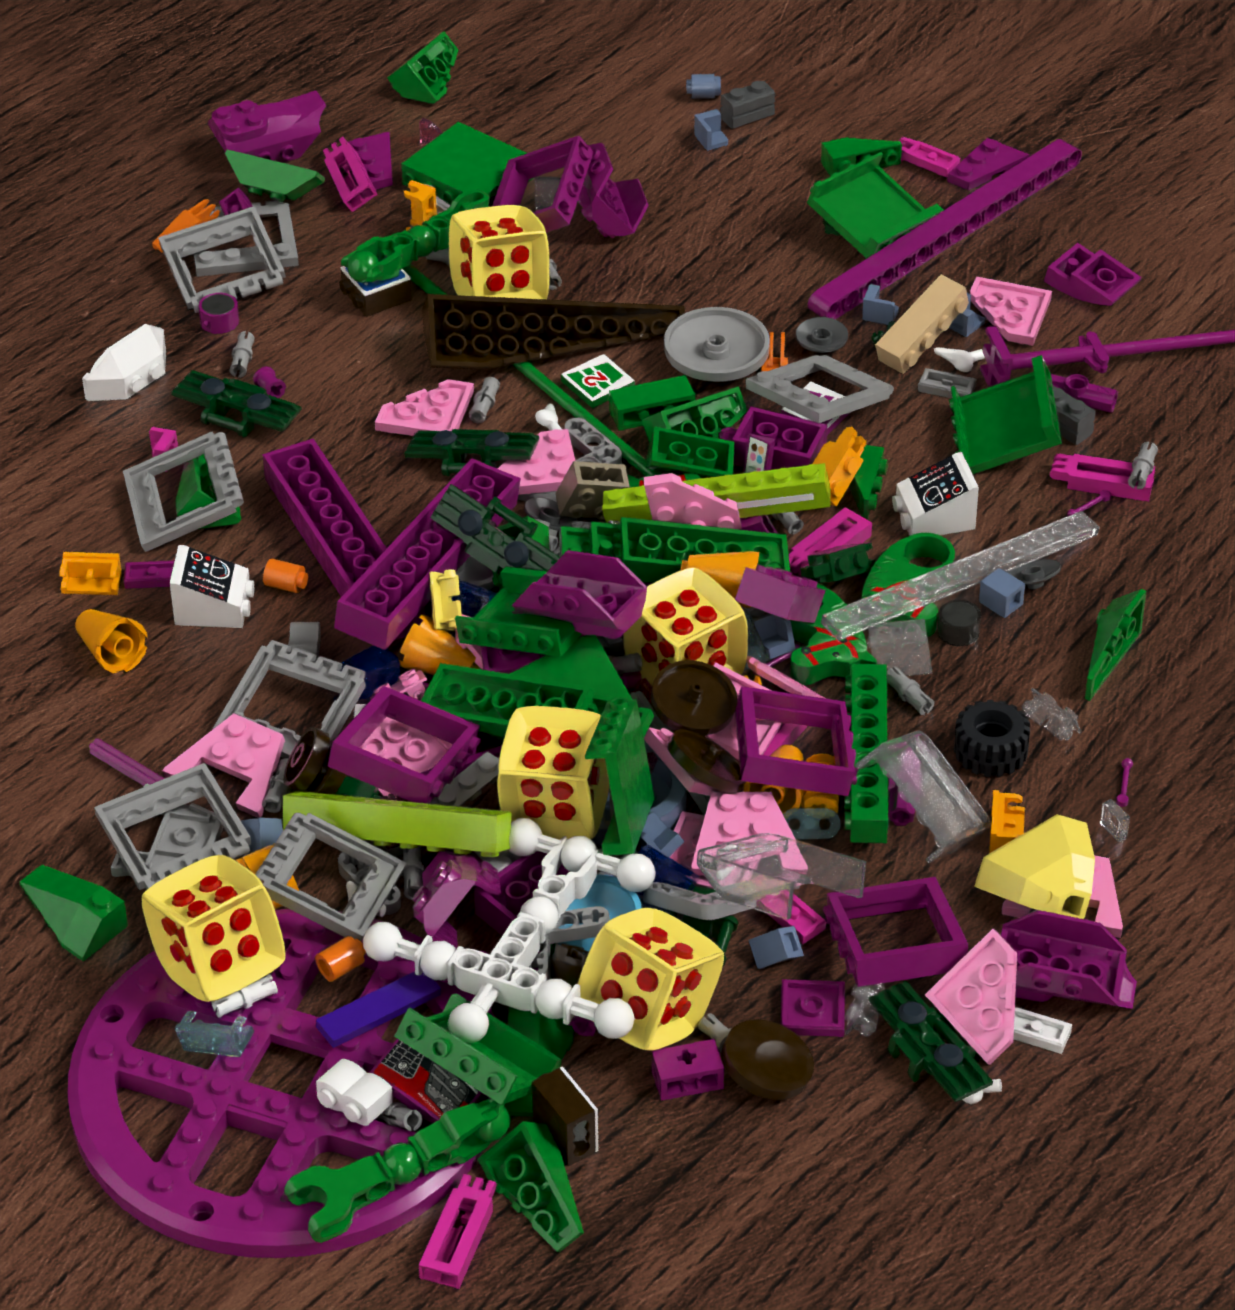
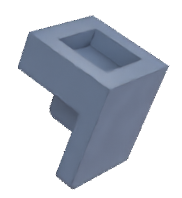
(708, 130)
(876, 309)
(967, 321)
(1001, 592)
(775, 634)
(262, 832)
(659, 836)
(776, 947)

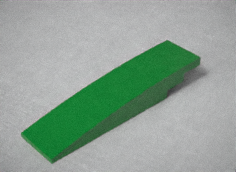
(658, 547)
(492, 696)

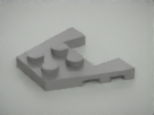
(180, 833)

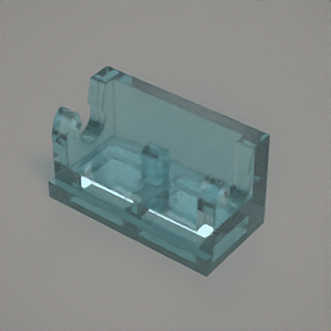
(213, 1037)

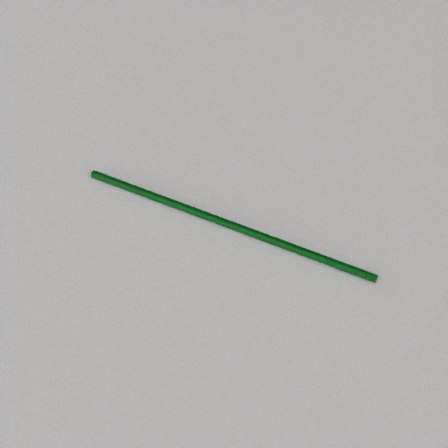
(550, 388)

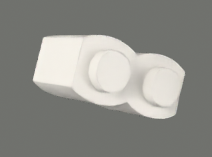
(354, 1092)

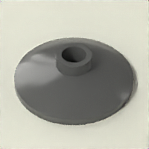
(821, 334)
(548, 511)
(1036, 572)

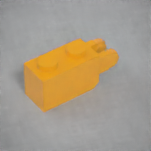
(841, 461)

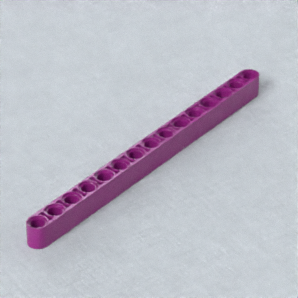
(945, 229)

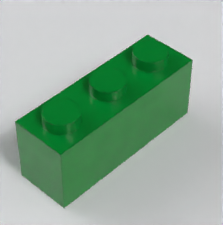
(640, 401)

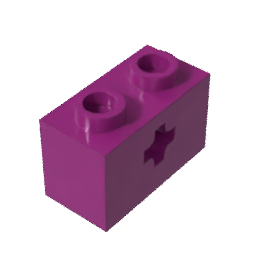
(687, 1069)

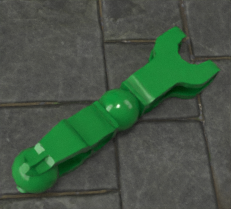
(386, 256)
(345, 1190)

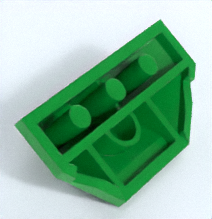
(273, 177)

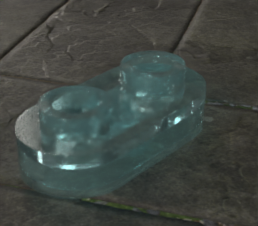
(809, 822)

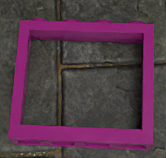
(571, 154)
(799, 710)
(393, 777)
(902, 962)

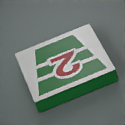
(594, 380)

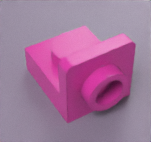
(162, 440)

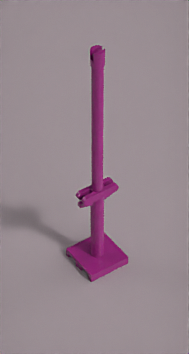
(1089, 350)

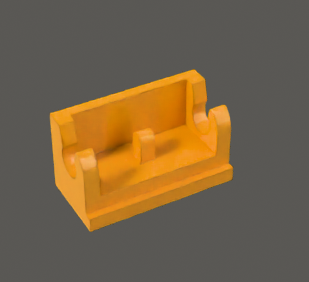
(422, 202)
(90, 573)
(1006, 820)

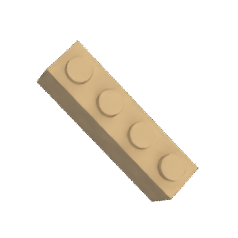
(922, 324)

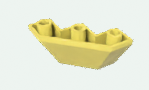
(1044, 868)

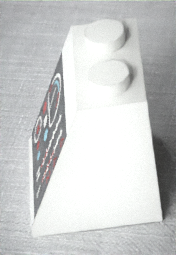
(938, 498)
(209, 590)

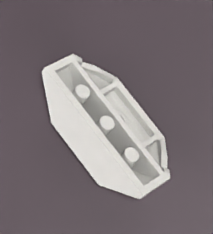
(127, 365)

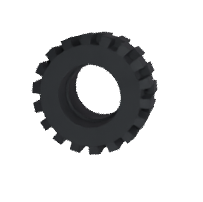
(992, 738)

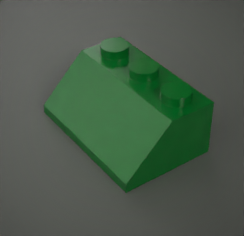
(689, 453)

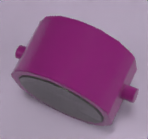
(218, 313)

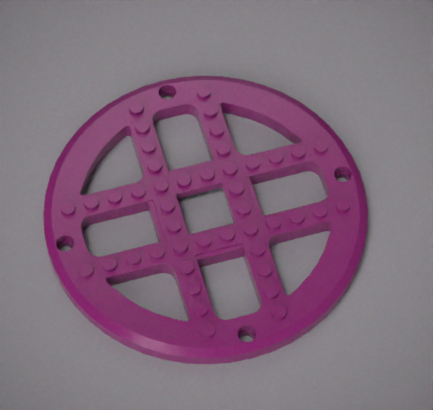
(164, 1192)

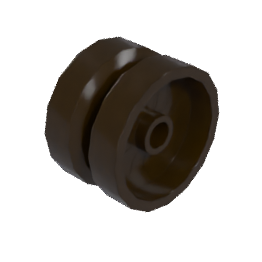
(309, 767)

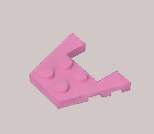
(240, 750)
(739, 816)
(1102, 898)

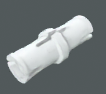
(245, 996)

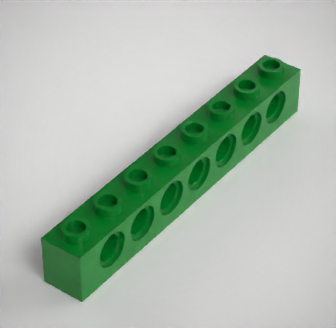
(869, 725)

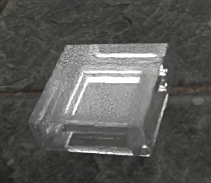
(1115, 820)

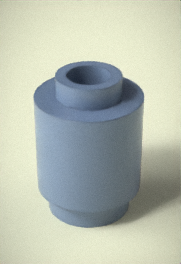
(703, 86)

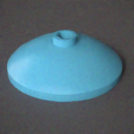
(608, 894)

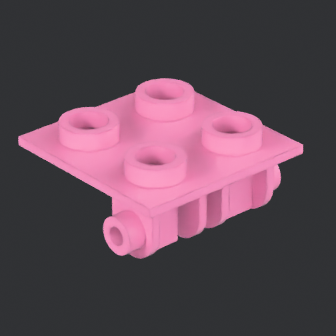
(409, 682)

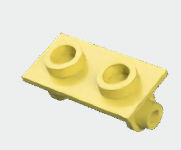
(443, 588)

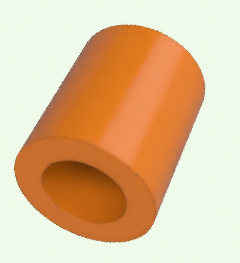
(285, 576)
(340, 958)

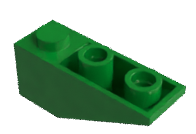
(842, 152)
(868, 479)

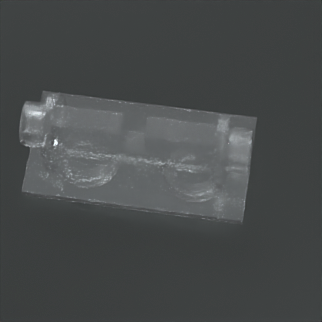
(1061, 720)
(859, 1013)

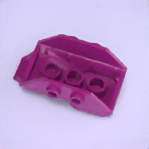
(269, 130)
(610, 204)
(590, 592)
(445, 885)
(1069, 960)

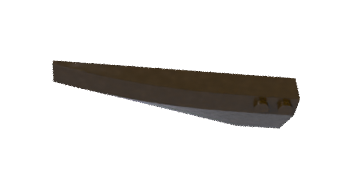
(508, 331)

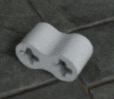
(305, 636)

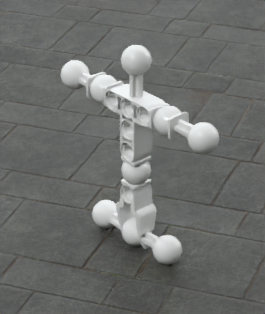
(505, 972)

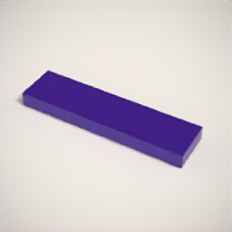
(377, 1008)

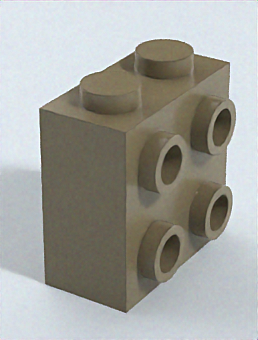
(584, 485)

